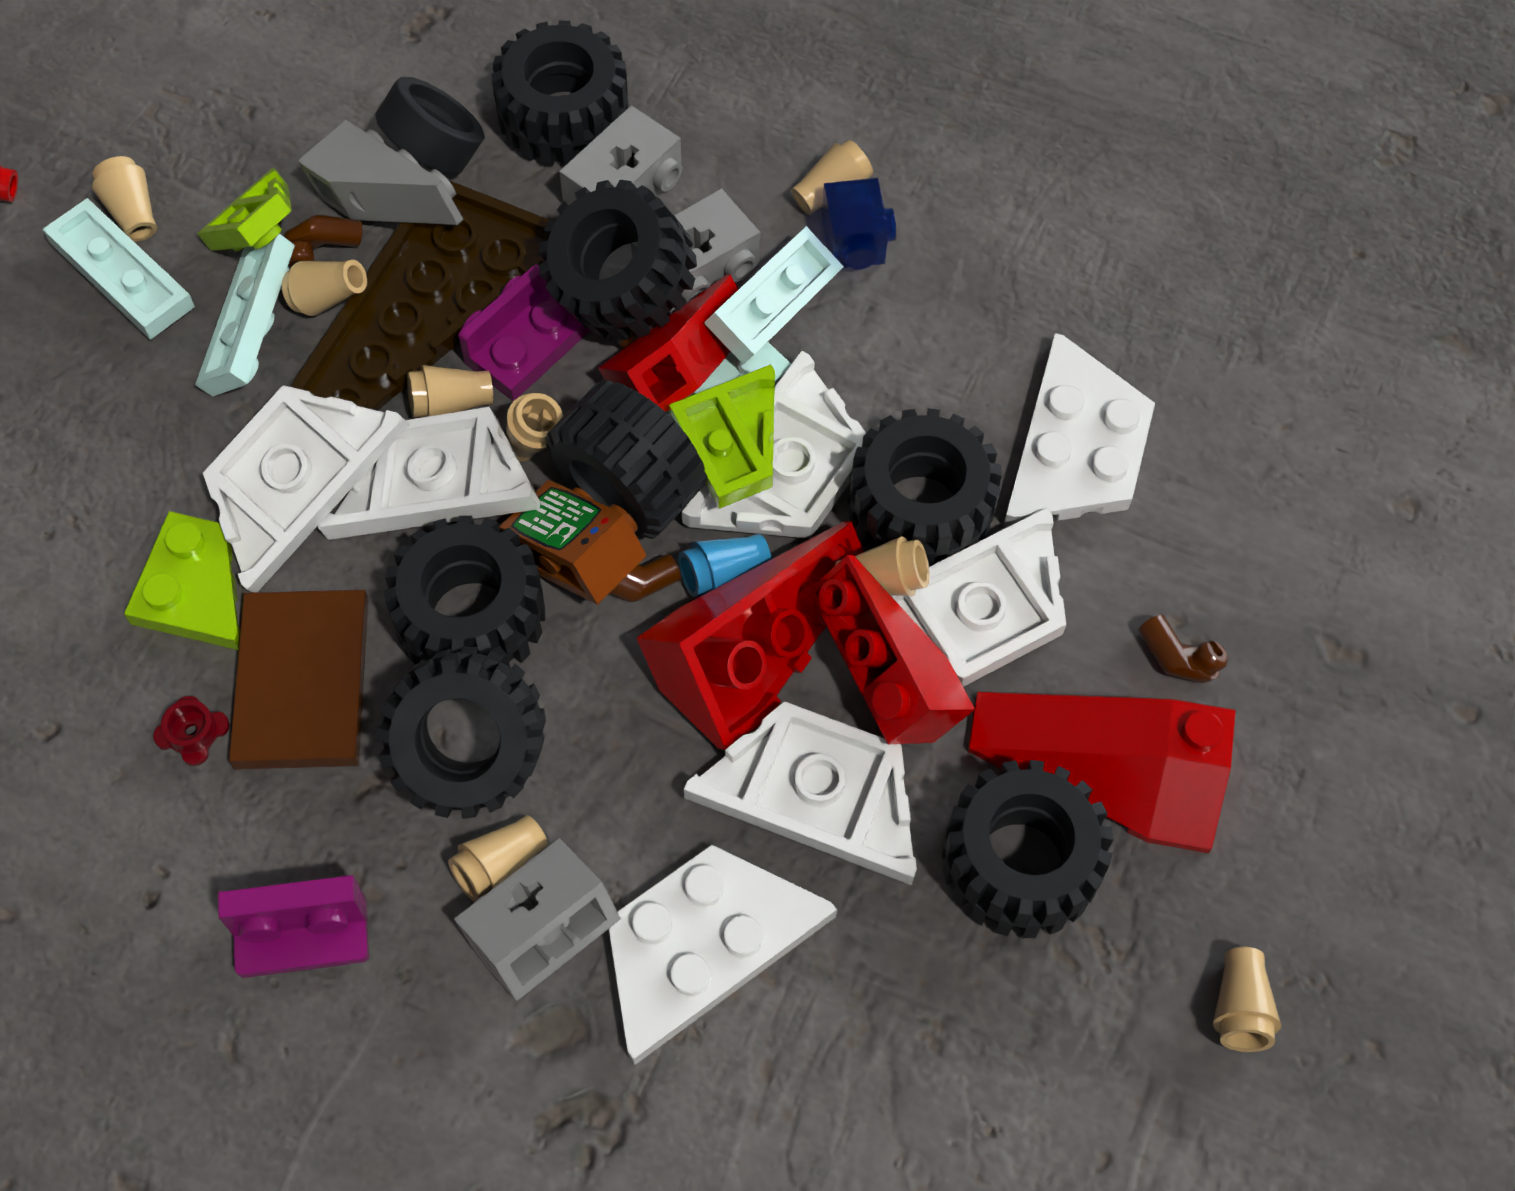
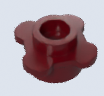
(178, 718)

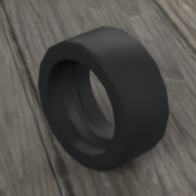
(429, 125)

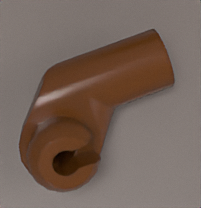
(319, 231)
(648, 579)
(1182, 660)

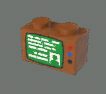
(578, 540)

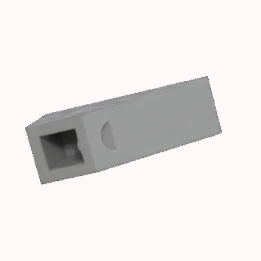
(374, 182)

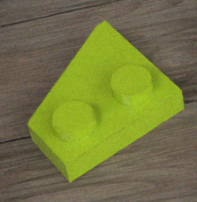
(251, 217)
(733, 434)
(188, 584)

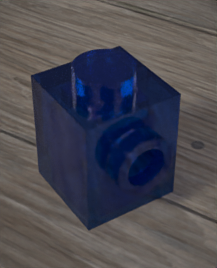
(857, 222)

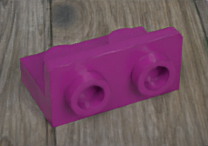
(519, 334)
(296, 925)

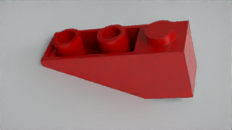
(679, 355)
(890, 657)

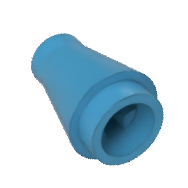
(718, 561)

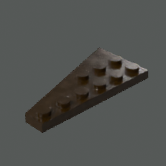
(421, 298)

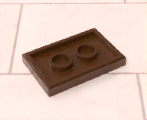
(300, 680)

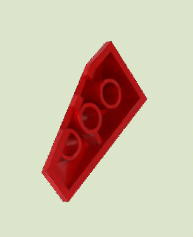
(743, 641)
(1147, 759)

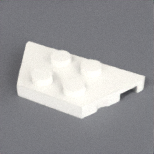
(1081, 440)
(810, 463)
(436, 472)
(291, 473)
(993, 599)
(817, 787)
(702, 940)

